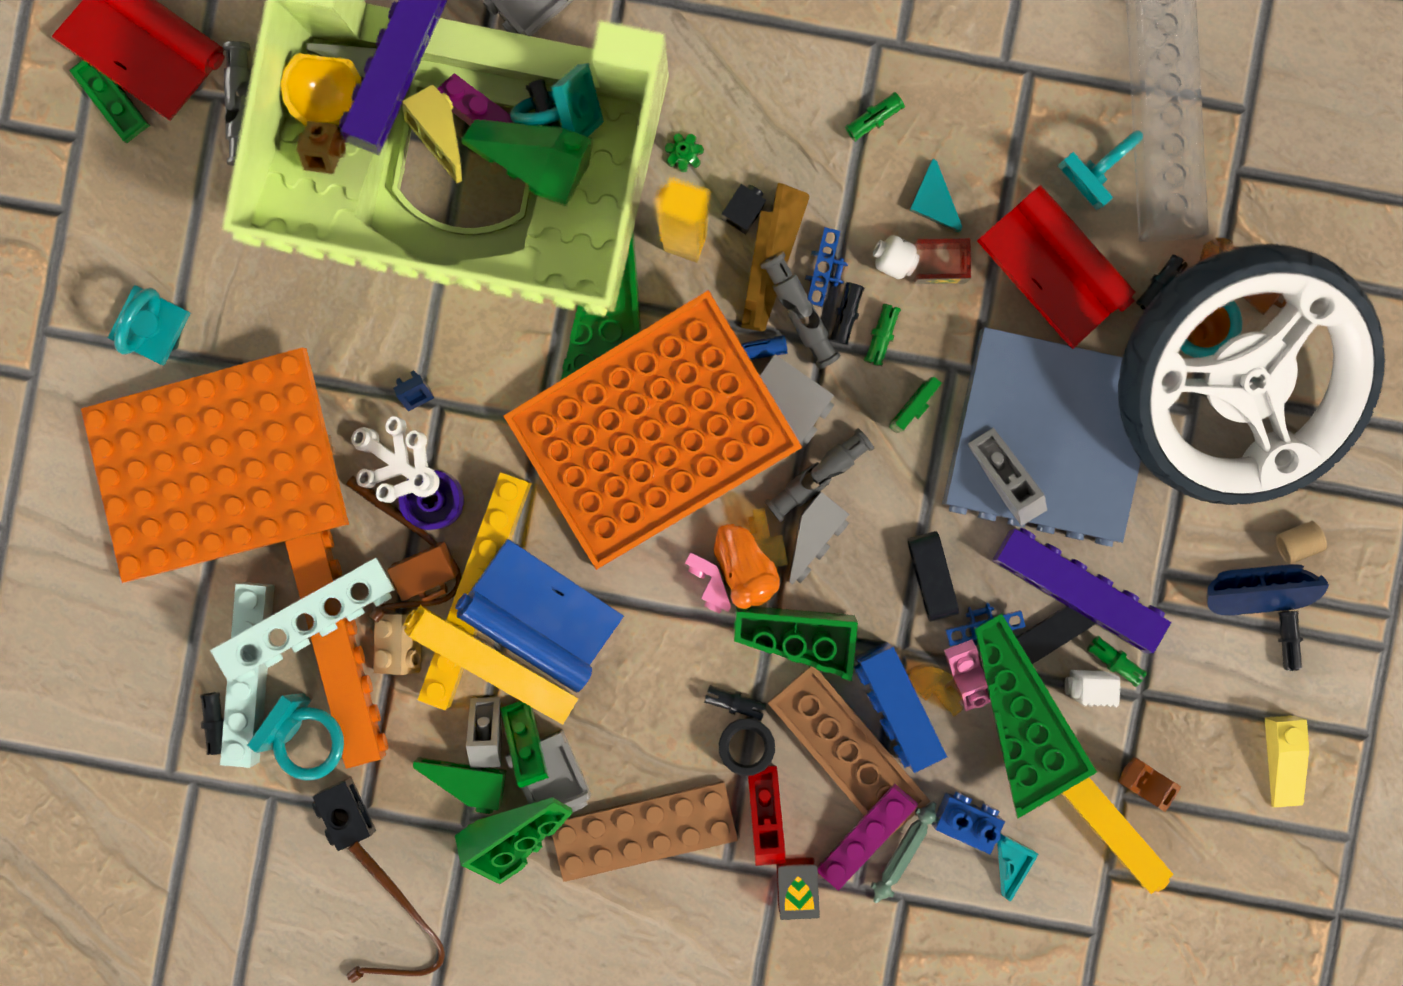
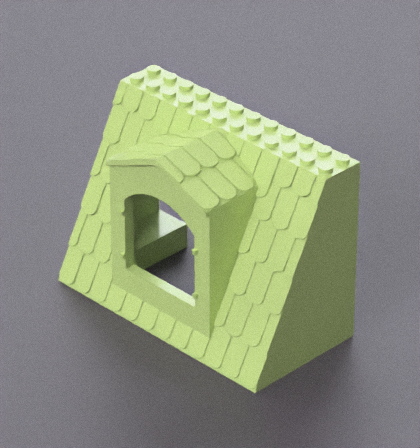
(362, 215)

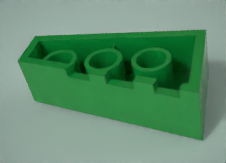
(801, 636)

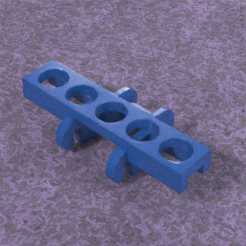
(828, 258)
(970, 625)

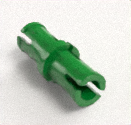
(891, 106)
(882, 335)
(1116, 661)

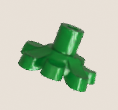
(684, 157)

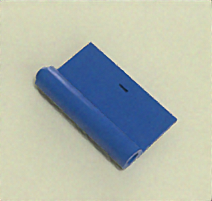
(523, 614)

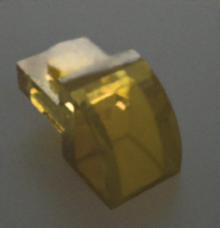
(771, 546)
(930, 681)

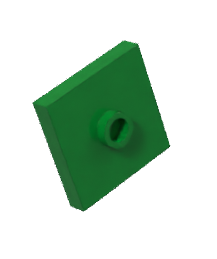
(915, 405)

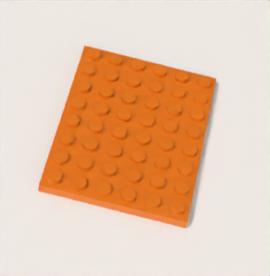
(653, 430)
(214, 465)

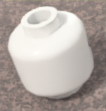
(896, 257)

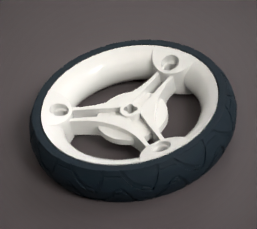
(1252, 373)

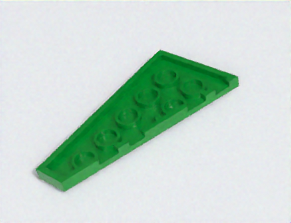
(597, 334)
(1034, 737)

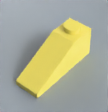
(432, 121)
(1287, 759)

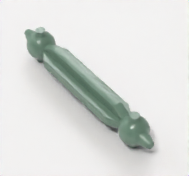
(904, 852)

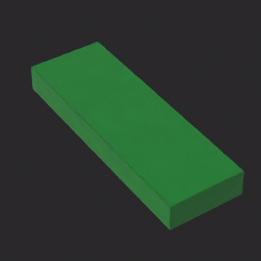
(110, 101)
(524, 744)

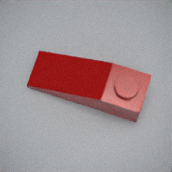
(766, 817)

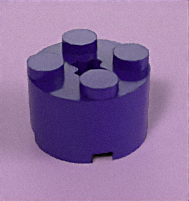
(446, 509)

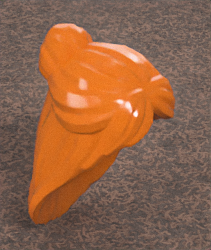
(745, 567)

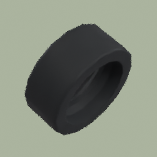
(769, 746)

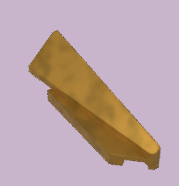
(775, 234)

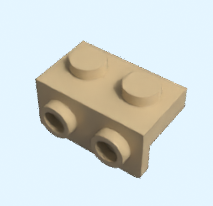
(393, 648)

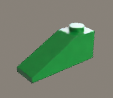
(472, 786)

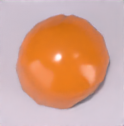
(1211, 329)

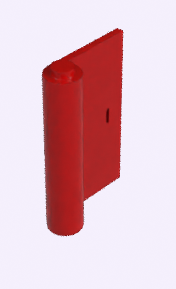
(159, 49)
(1056, 266)

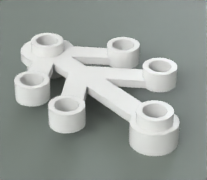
(368, 441)

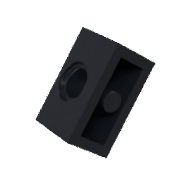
(343, 796)

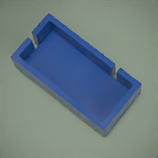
(900, 705)

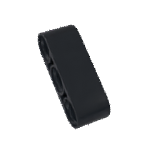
(933, 576)

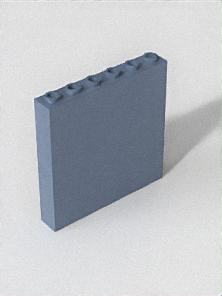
(1061, 424)

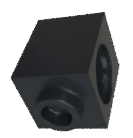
(744, 208)

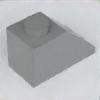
(484, 733)

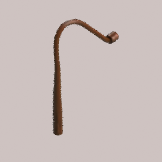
(370, 495)
(380, 875)

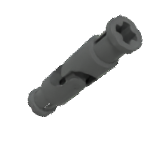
(236, 78)
(794, 299)
(835, 462)

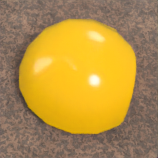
(318, 87)

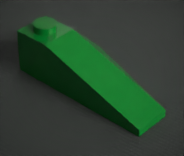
(541, 156)
(502, 842)

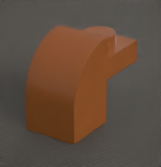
(1149, 784)

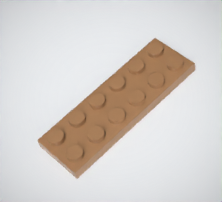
(841, 742)
(644, 831)

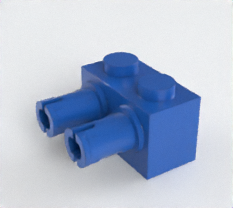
(969, 823)

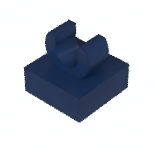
(413, 391)

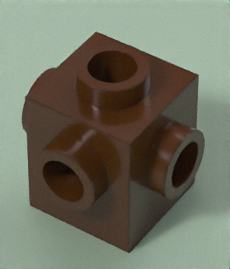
(320, 147)

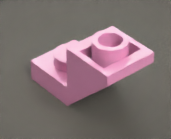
(715, 592)
(968, 675)

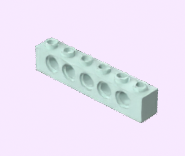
(230, 653)

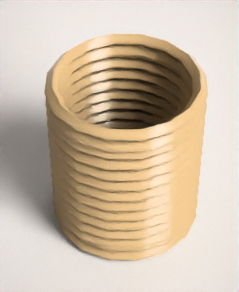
(1301, 542)

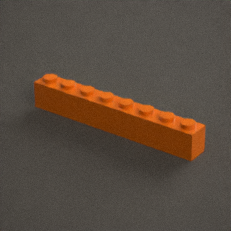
(338, 654)

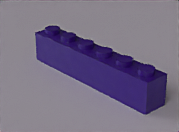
(390, 73)
(1082, 591)

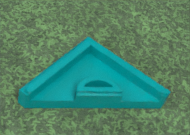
(934, 200)
(1014, 864)

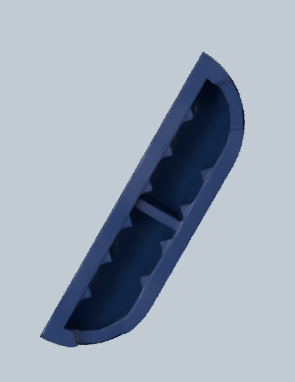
(1264, 590)

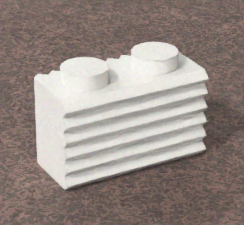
(1093, 688)

